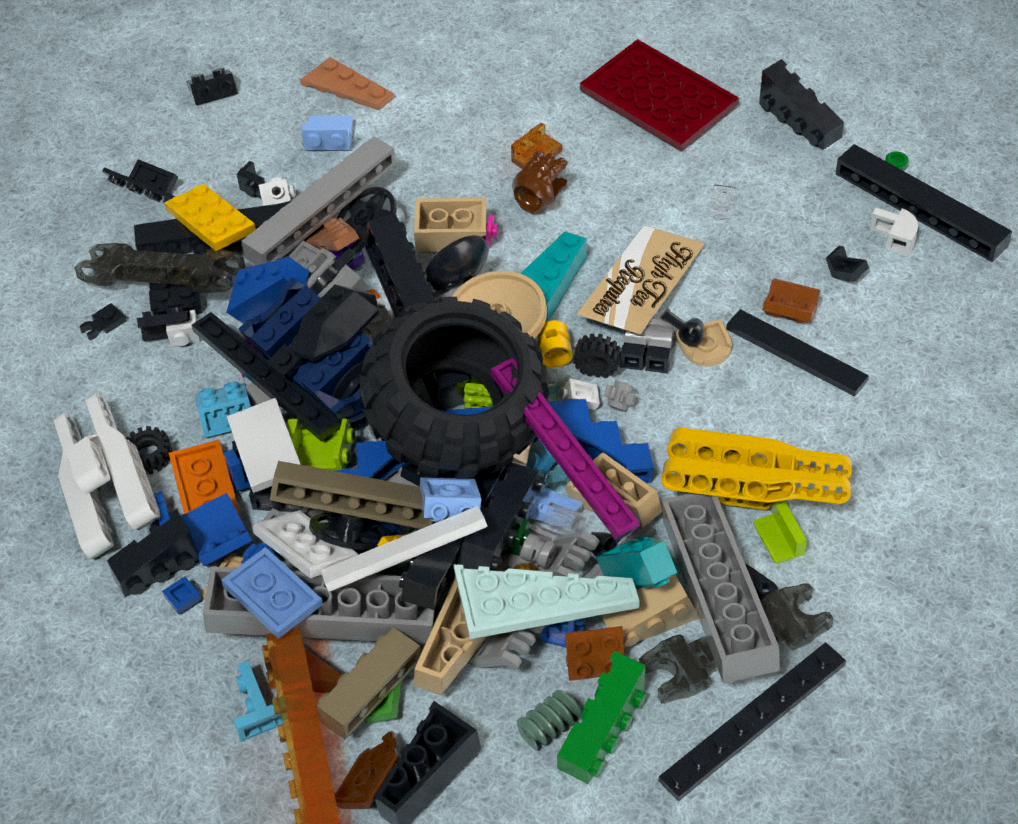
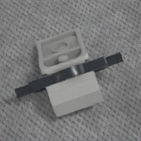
(326, 269)

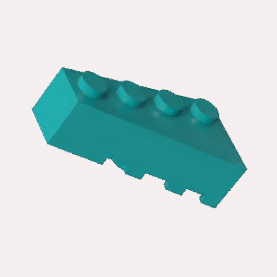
(557, 268)

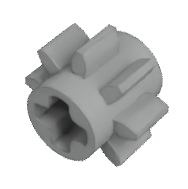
(620, 395)

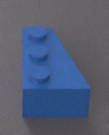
(261, 285)

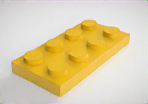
(210, 217)

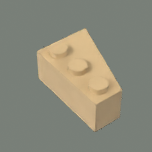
(636, 494)
(658, 612)

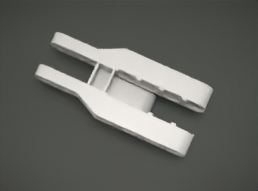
(85, 470)

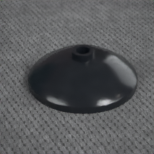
(457, 263)

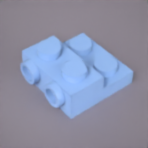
(448, 497)

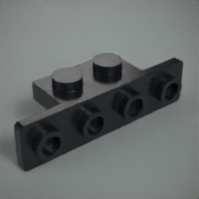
(146, 178)

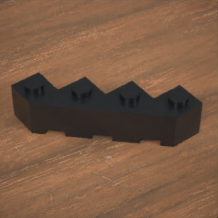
(506, 508)

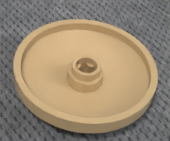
(508, 293)

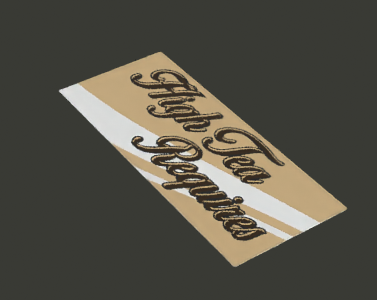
(641, 279)

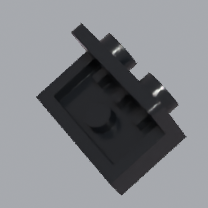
(212, 86)
(154, 326)

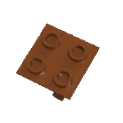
(591, 651)

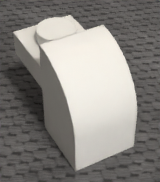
(899, 228)

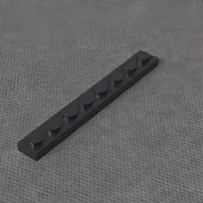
(256, 369)
(751, 721)

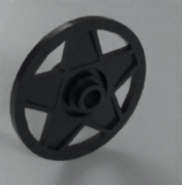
(363, 211)
(348, 530)

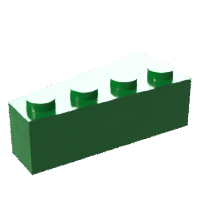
(603, 719)

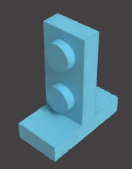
(260, 717)

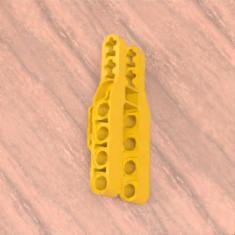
(750, 478)

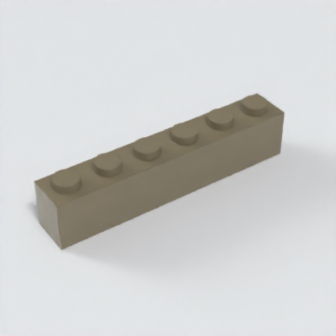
(348, 494)

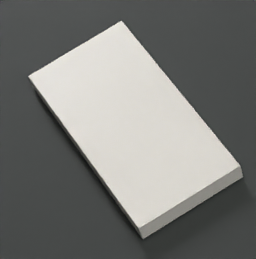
(262, 442)
(294, 541)

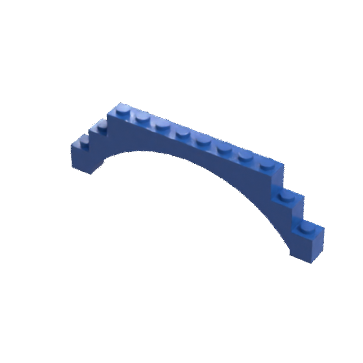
(595, 438)

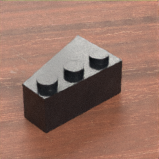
(154, 557)

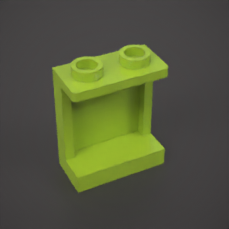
(328, 454)

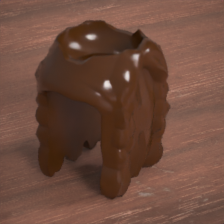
(538, 183)

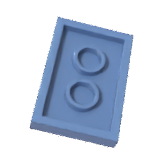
(272, 592)

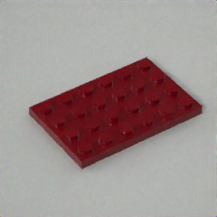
(659, 94)

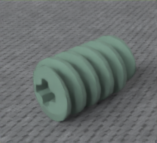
(546, 717)

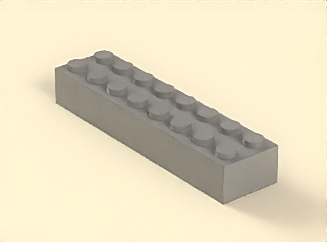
(720, 587)
(348, 613)

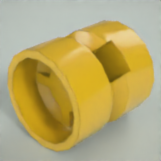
(555, 344)

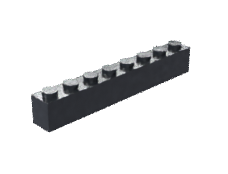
(924, 202)
(175, 237)
(432, 570)

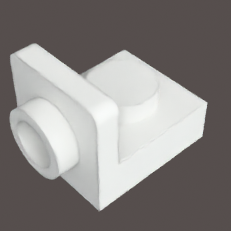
(580, 390)

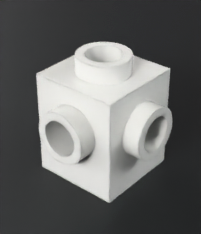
(276, 191)

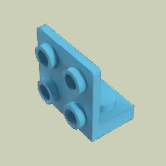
(218, 404)

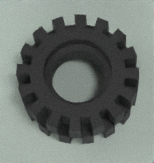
(586, 355)
(152, 438)

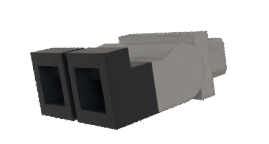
(657, 338)

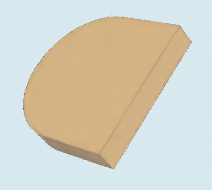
(714, 347)

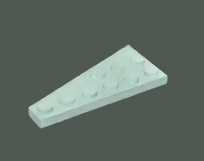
(528, 598)

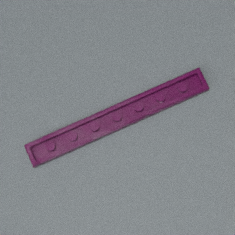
(572, 459)

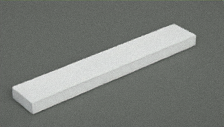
(403, 548)

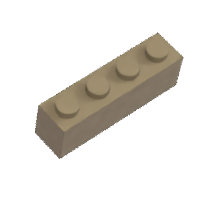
(368, 682)

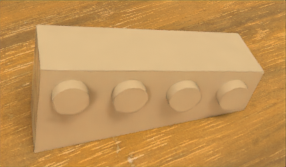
(446, 648)

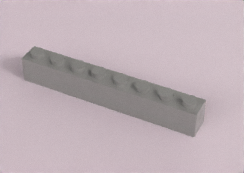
(319, 202)

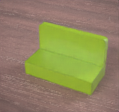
(781, 533)

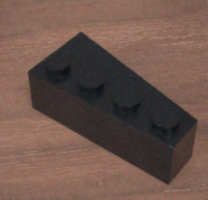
(798, 106)
(427, 765)

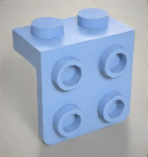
(327, 133)

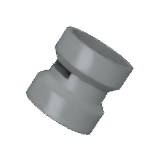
(538, 551)

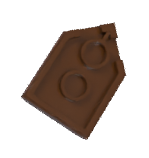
(367, 775)

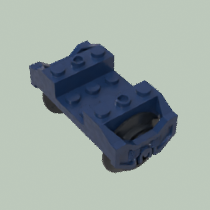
(330, 380)

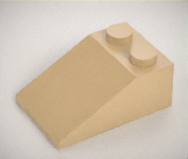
(447, 220)

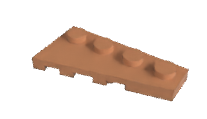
(347, 83)
(333, 236)

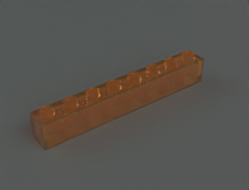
(300, 729)

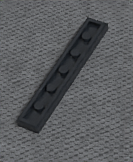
(797, 352)

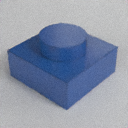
(181, 595)

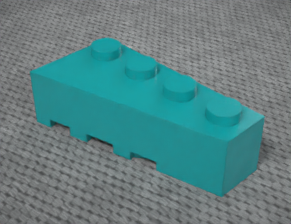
(640, 559)

